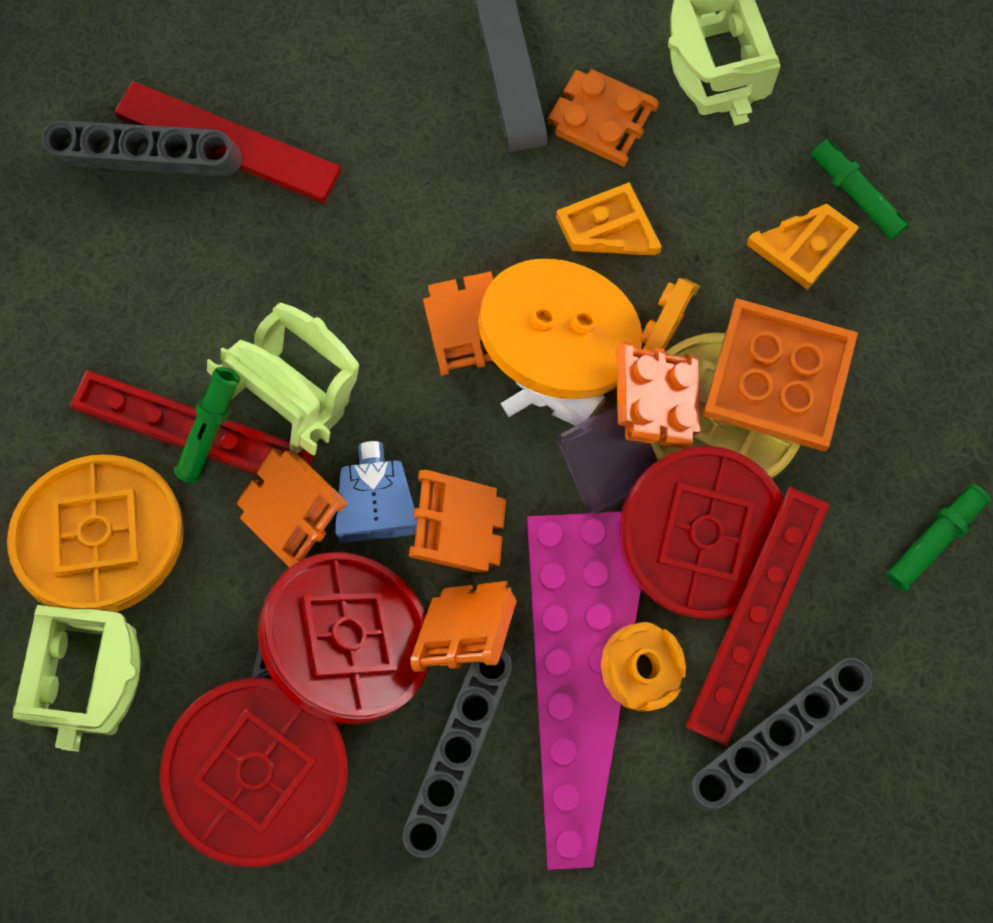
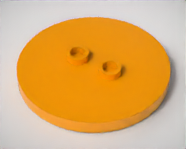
(557, 327)
(95, 534)

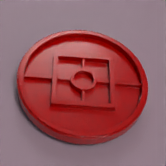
(697, 529)
(342, 637)
(252, 774)

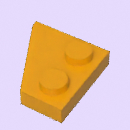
(609, 224)
(805, 244)
(674, 300)

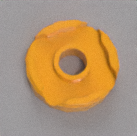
(621, 673)

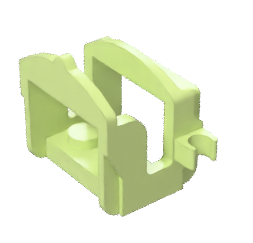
(692, 60)
(282, 386)
(113, 680)

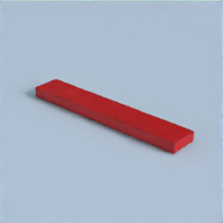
(260, 153)
(172, 422)
(757, 616)

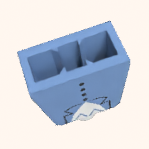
(376, 498)

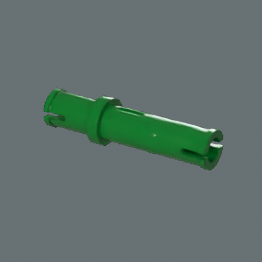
(859, 188)
(211, 412)
(950, 524)

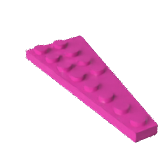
(577, 604)

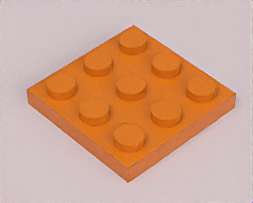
(780, 375)

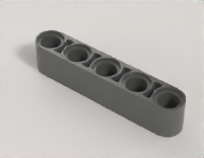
(512, 75)
(127, 138)
(796, 721)
(458, 775)

